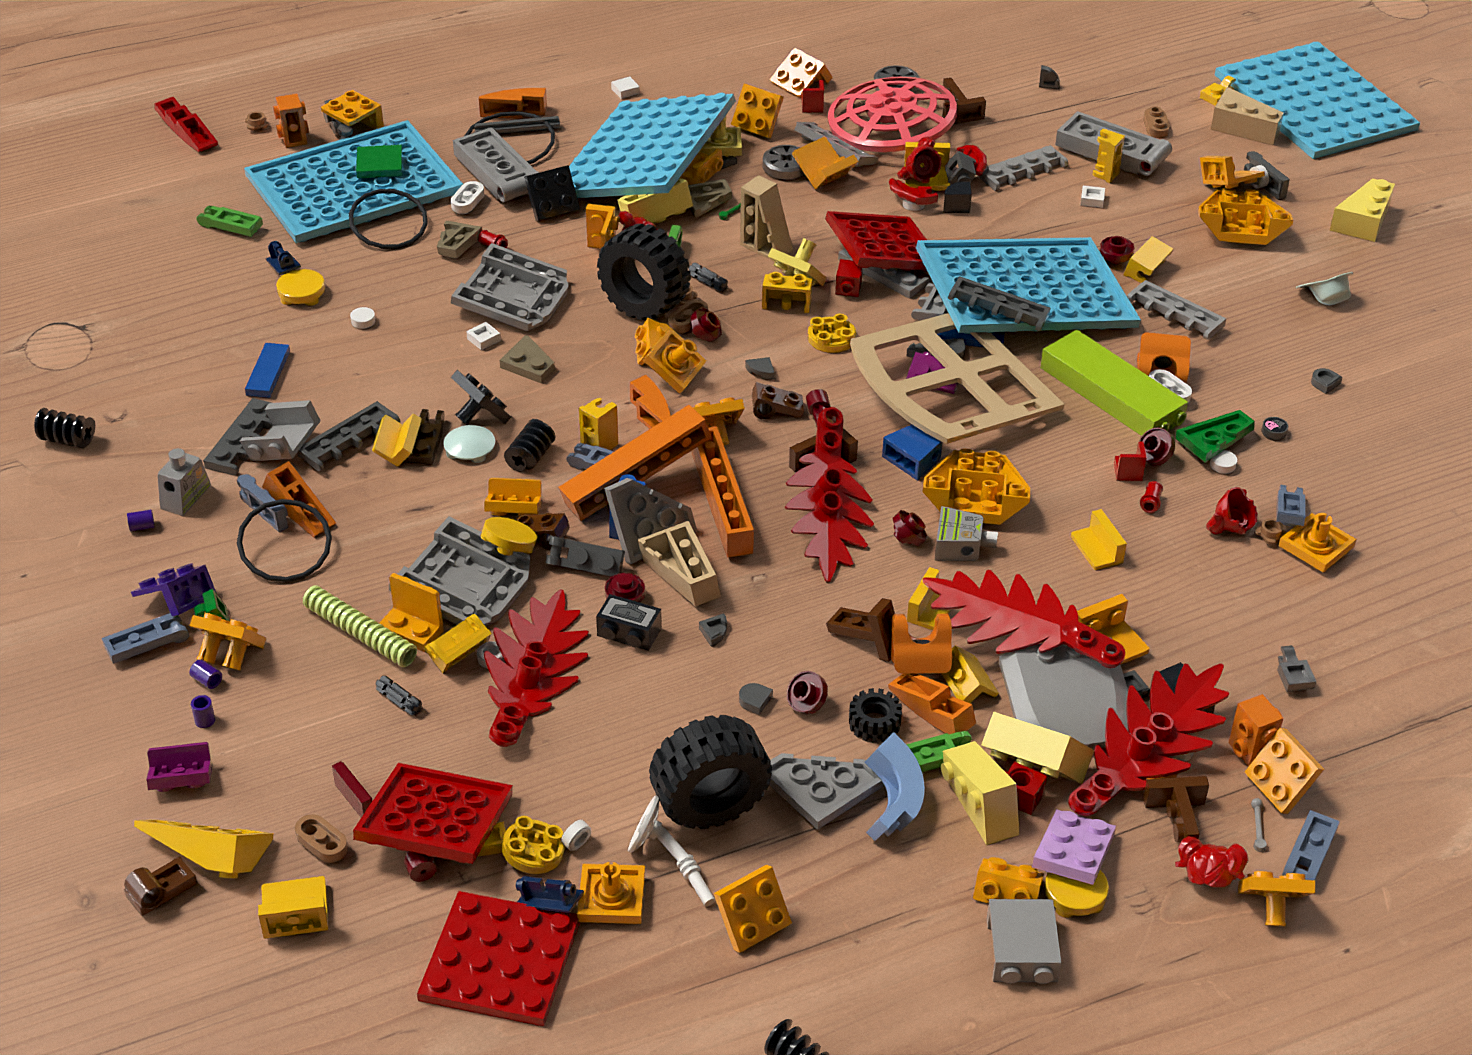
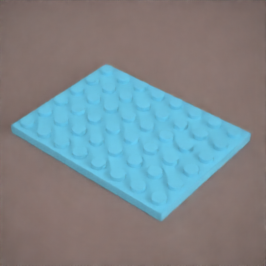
(1321, 98)
(647, 145)
(318, 186)
(1049, 271)

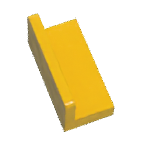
(396, 440)
(1100, 542)
(920, 604)
(968, 677)

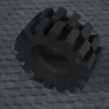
(877, 703)

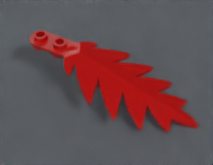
(829, 498)
(1021, 614)
(532, 665)
(1151, 736)

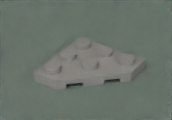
(641, 513)
(822, 786)

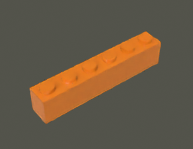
(639, 458)
(724, 496)

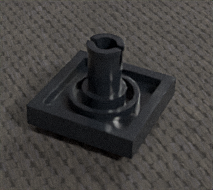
(552, 192)
(479, 398)

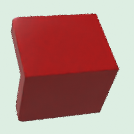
(813, 99)
(1131, 466)

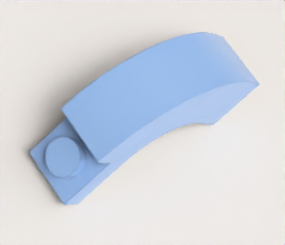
(904, 785)

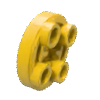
(300, 287)
(831, 333)
(508, 535)
(533, 845)
(1076, 897)

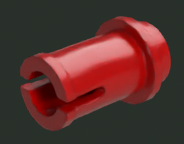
(486, 238)
(1150, 500)

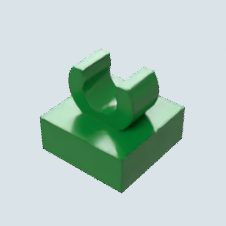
(212, 605)

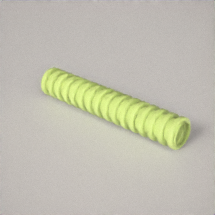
(360, 626)

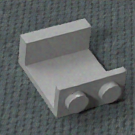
(291, 428)
(1024, 940)

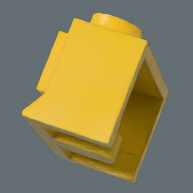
(788, 289)

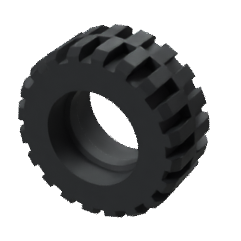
(662, 260)
(710, 772)

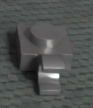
(1294, 674)

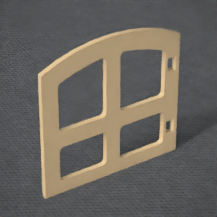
(955, 371)

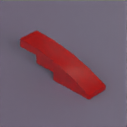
(185, 125)

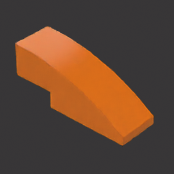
(521, 99)
(649, 401)
(933, 702)

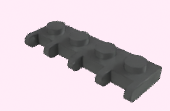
(1000, 302)
(344, 435)
(229, 448)

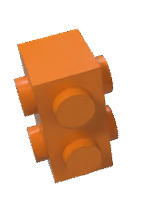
(291, 120)
(1253, 727)

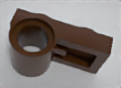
(769, 400)
(546, 526)
(153, 889)

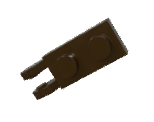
(427, 438)

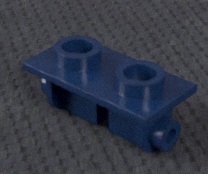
(281, 260)
(555, 896)

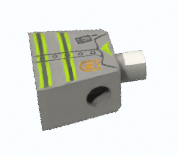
(181, 482)
(961, 536)

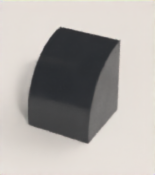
(957, 198)

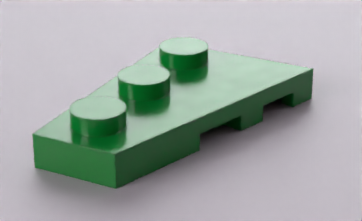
(1216, 434)

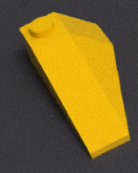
(210, 846)

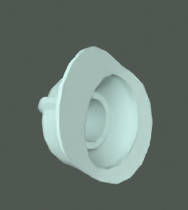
(1331, 290)

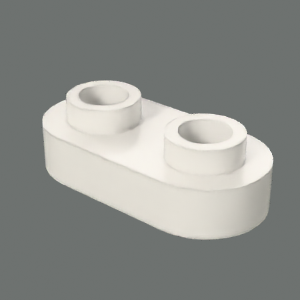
(467, 197)
(1172, 383)

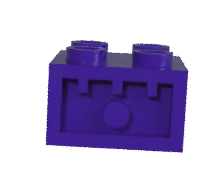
(180, 589)

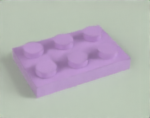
(1074, 846)

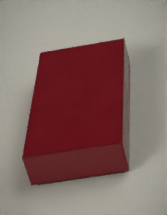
(351, 788)

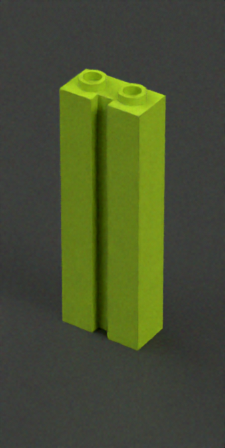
(1113, 384)

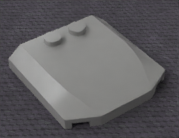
(513, 288)
(469, 573)
(1064, 691)

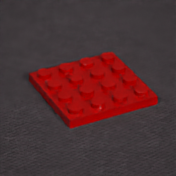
(878, 239)
(433, 813)
(499, 959)

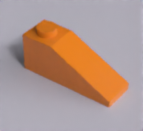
(287, 484)

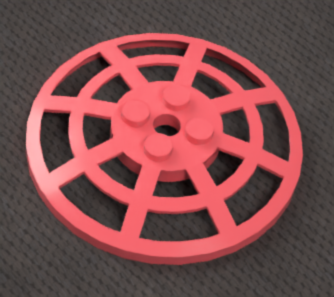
(892, 106)

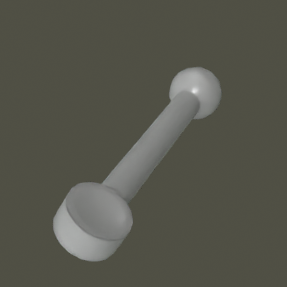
(1259, 844)

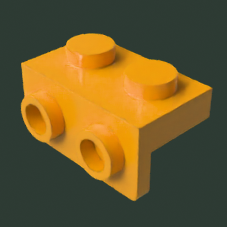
(703, 167)
(647, 337)
(513, 496)
(1006, 881)

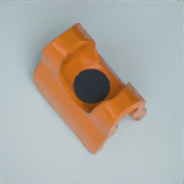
(1165, 353)
(924, 654)

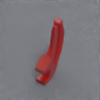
(976, 153)
(920, 195)

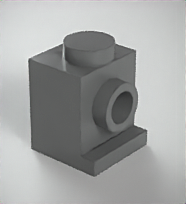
(966, 169)

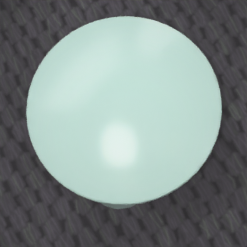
(469, 443)

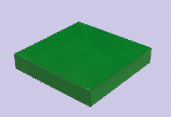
(379, 161)

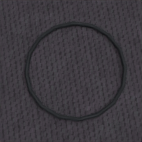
(520, 114)

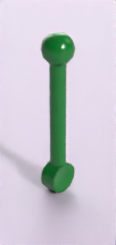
(723, 215)

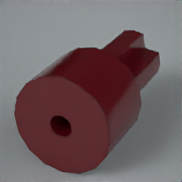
(816, 402)
(419, 866)

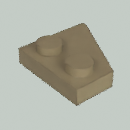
(709, 195)
(457, 238)
(528, 360)

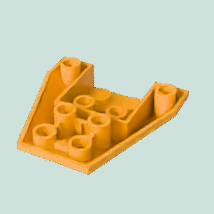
(1244, 216)
(978, 485)

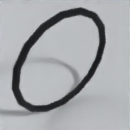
(388, 246)
(280, 578)

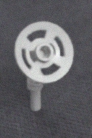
(688, 866)

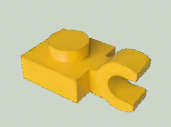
(1214, 91)

